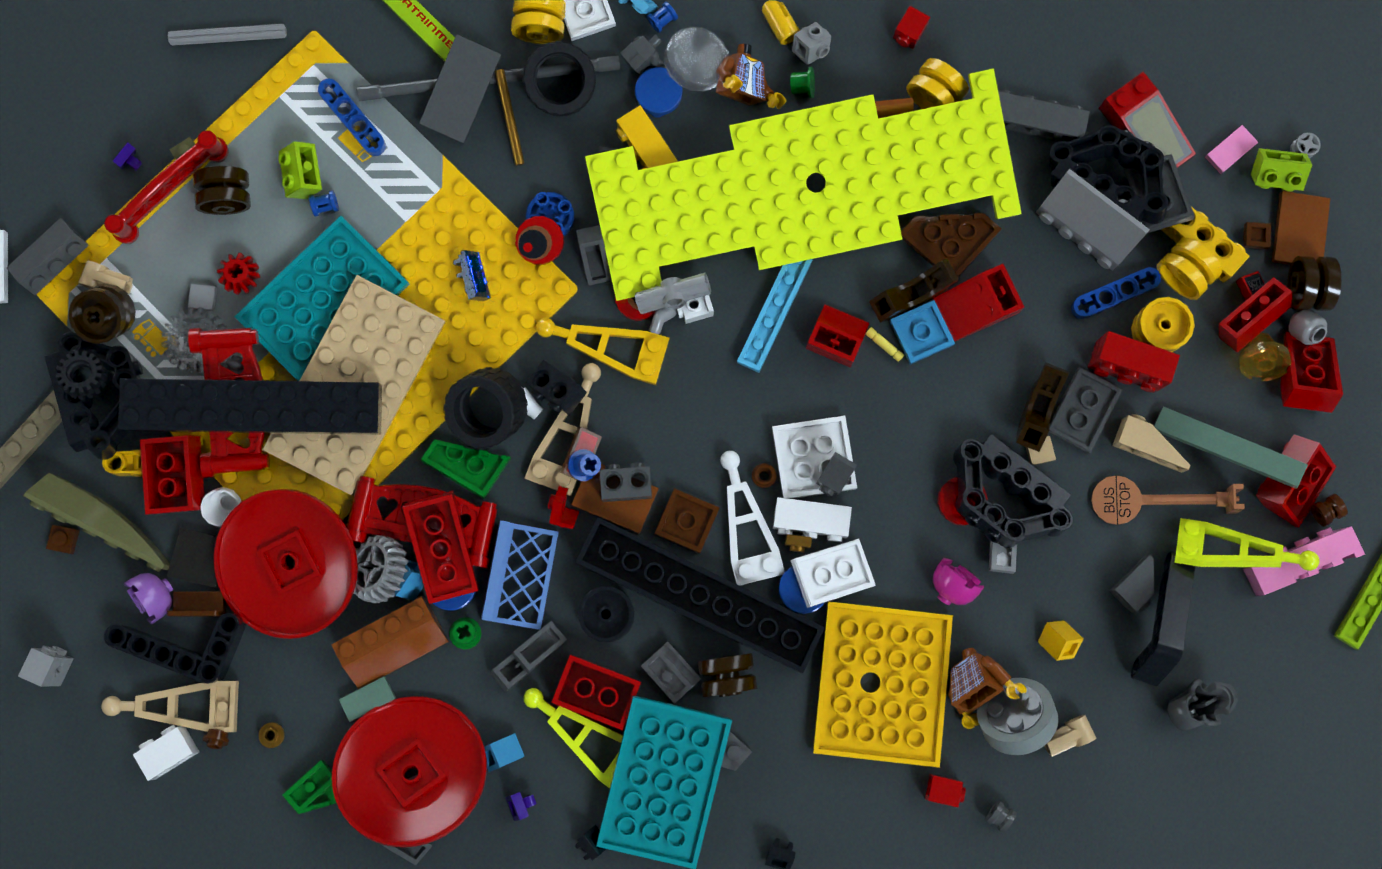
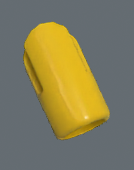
(780, 21)

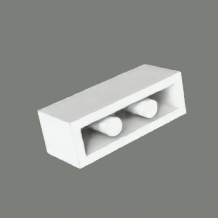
(812, 519)

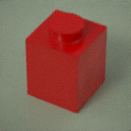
(911, 28)
(945, 790)

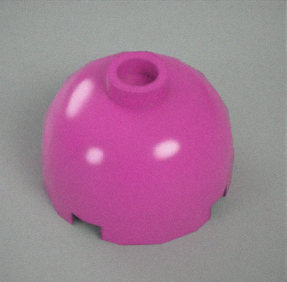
(955, 583)

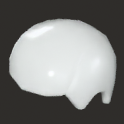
(218, 505)

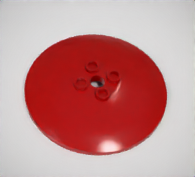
(254, 569)
(401, 737)

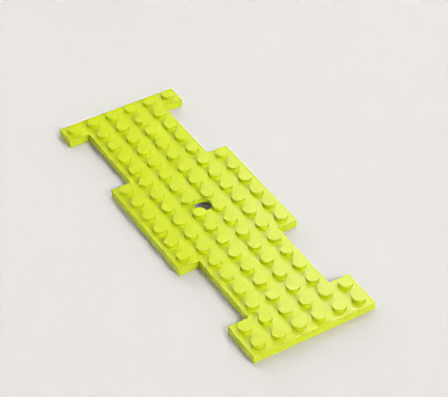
(761, 191)

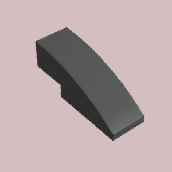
(528, 656)

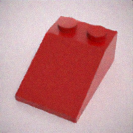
(1313, 377)

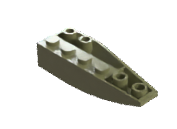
(95, 516)

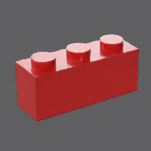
(1255, 314)

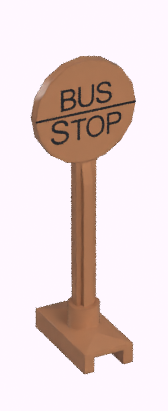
(1120, 500)

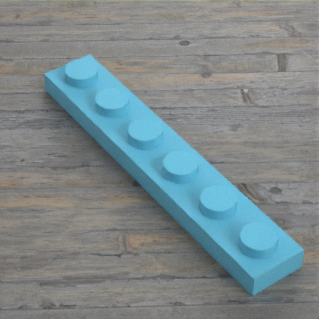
(773, 315)

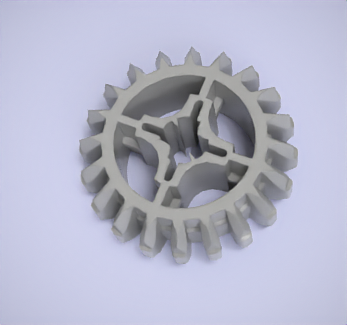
(380, 569)

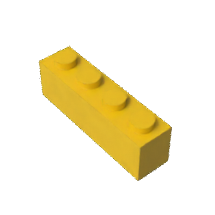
(644, 137)

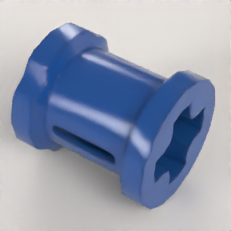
(657, 23)
(323, 203)

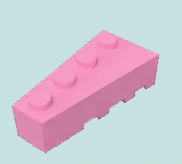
(1329, 546)

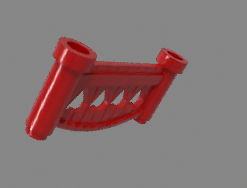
(124, 224)
(215, 348)
(367, 519)

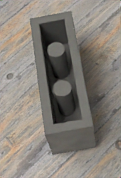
(47, 256)

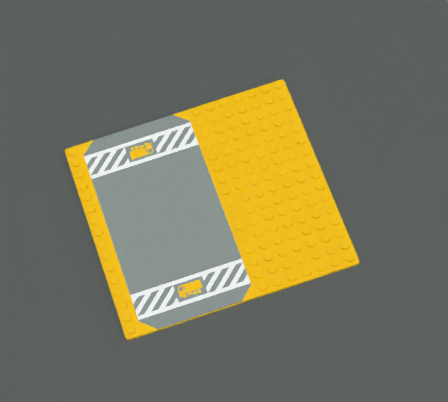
(400, 202)

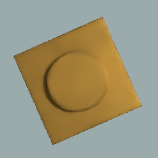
(798, 543)

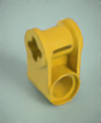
(130, 465)

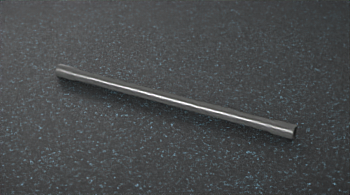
(378, 91)

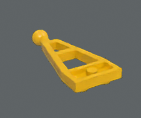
(649, 358)

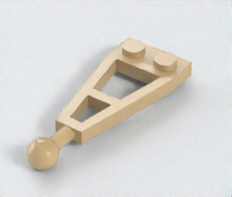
(546, 472)
(221, 714)

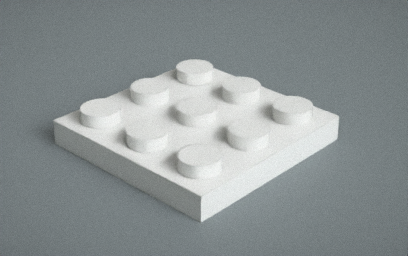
(805, 451)

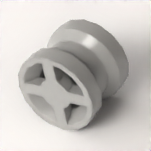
(1310, 143)

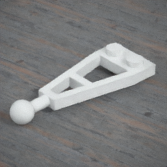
(759, 566)

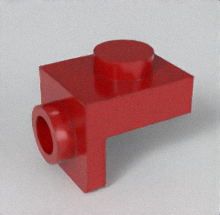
(560, 514)

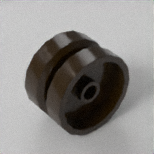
(221, 190)
(1314, 283)
(101, 313)
(728, 680)

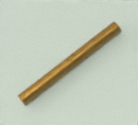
(509, 117)

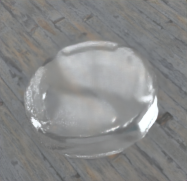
(694, 57)

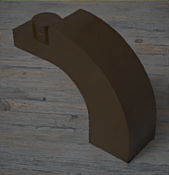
(914, 292)
(1039, 407)

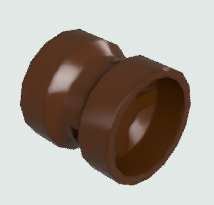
(1328, 510)

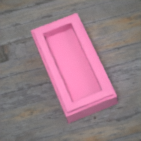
(1231, 149)

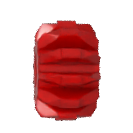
(233, 267)

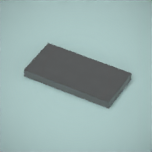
(460, 88)

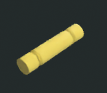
(884, 344)

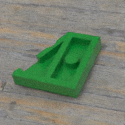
(312, 790)

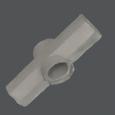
(673, 293)

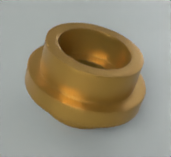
(279, 735)

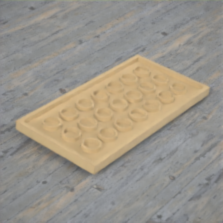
(368, 340)

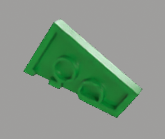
(465, 466)

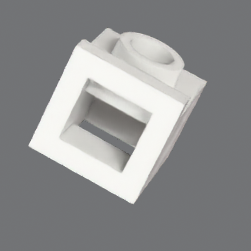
(703, 310)

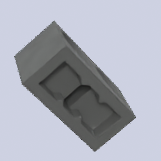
(626, 490)

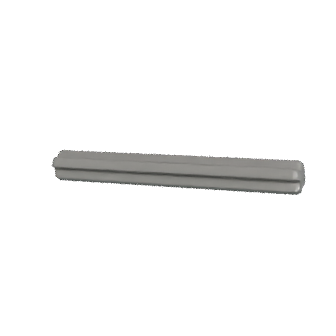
(227, 34)

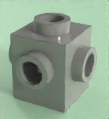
(811, 43)

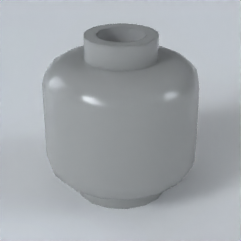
(1308, 327)

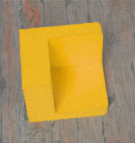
(1060, 640)

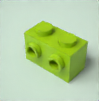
(1281, 169)
(299, 170)

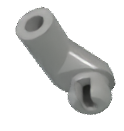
(659, 318)

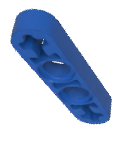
(351, 117)
(1115, 292)

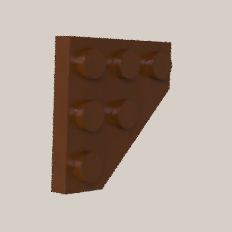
(950, 237)

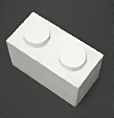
(166, 752)

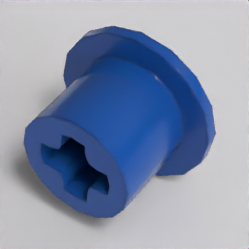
(583, 465)

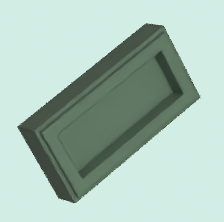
(367, 698)

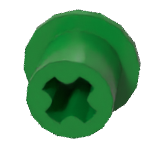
(803, 82)
(465, 633)

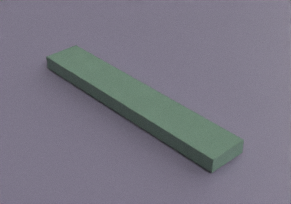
(1230, 447)

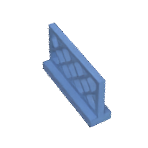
(498, 571)

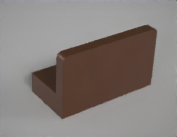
(198, 604)

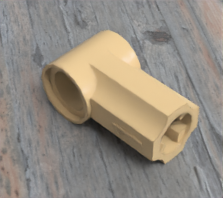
(97, 274)
(1074, 733)

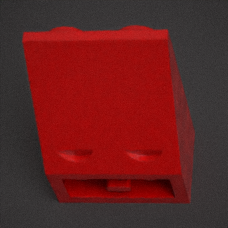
(979, 302)

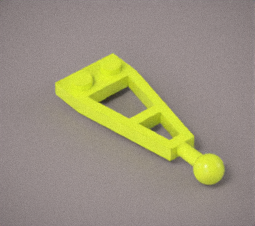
(1191, 541)
(534, 699)

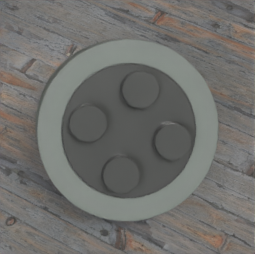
(1020, 723)

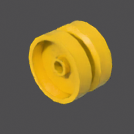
(538, 20)
(937, 85)
(1189, 268)
(1164, 324)

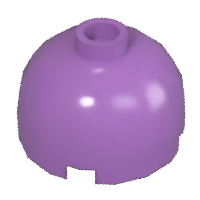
(150, 595)

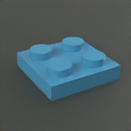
(922, 332)

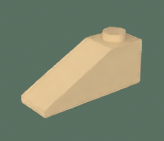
(1147, 442)

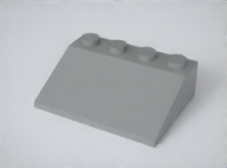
(1091, 221)

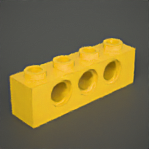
(1215, 237)

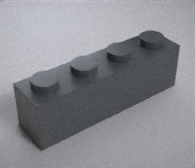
(1042, 118)

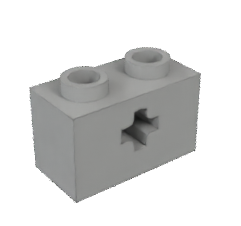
(46, 666)

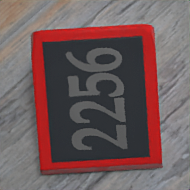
(1250, 284)

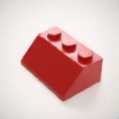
(1295, 503)

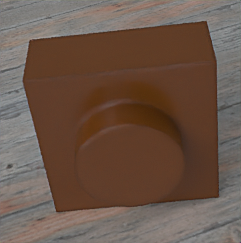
(1257, 235)
(62, 539)

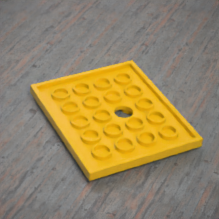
(907, 710)

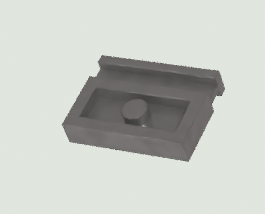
(671, 672)

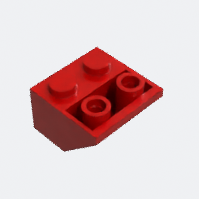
(837, 335)

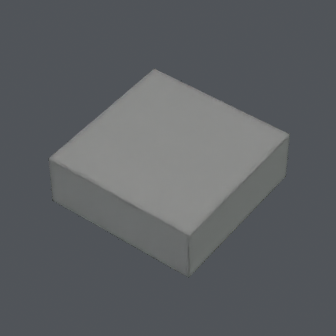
(202, 296)

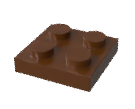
(687, 520)

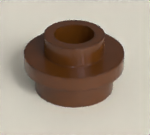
(764, 468)
(216, 738)

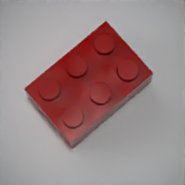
(1133, 362)
(172, 474)
(596, 692)

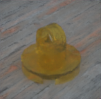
(1264, 358)

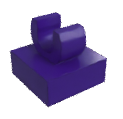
(126, 157)
(518, 805)

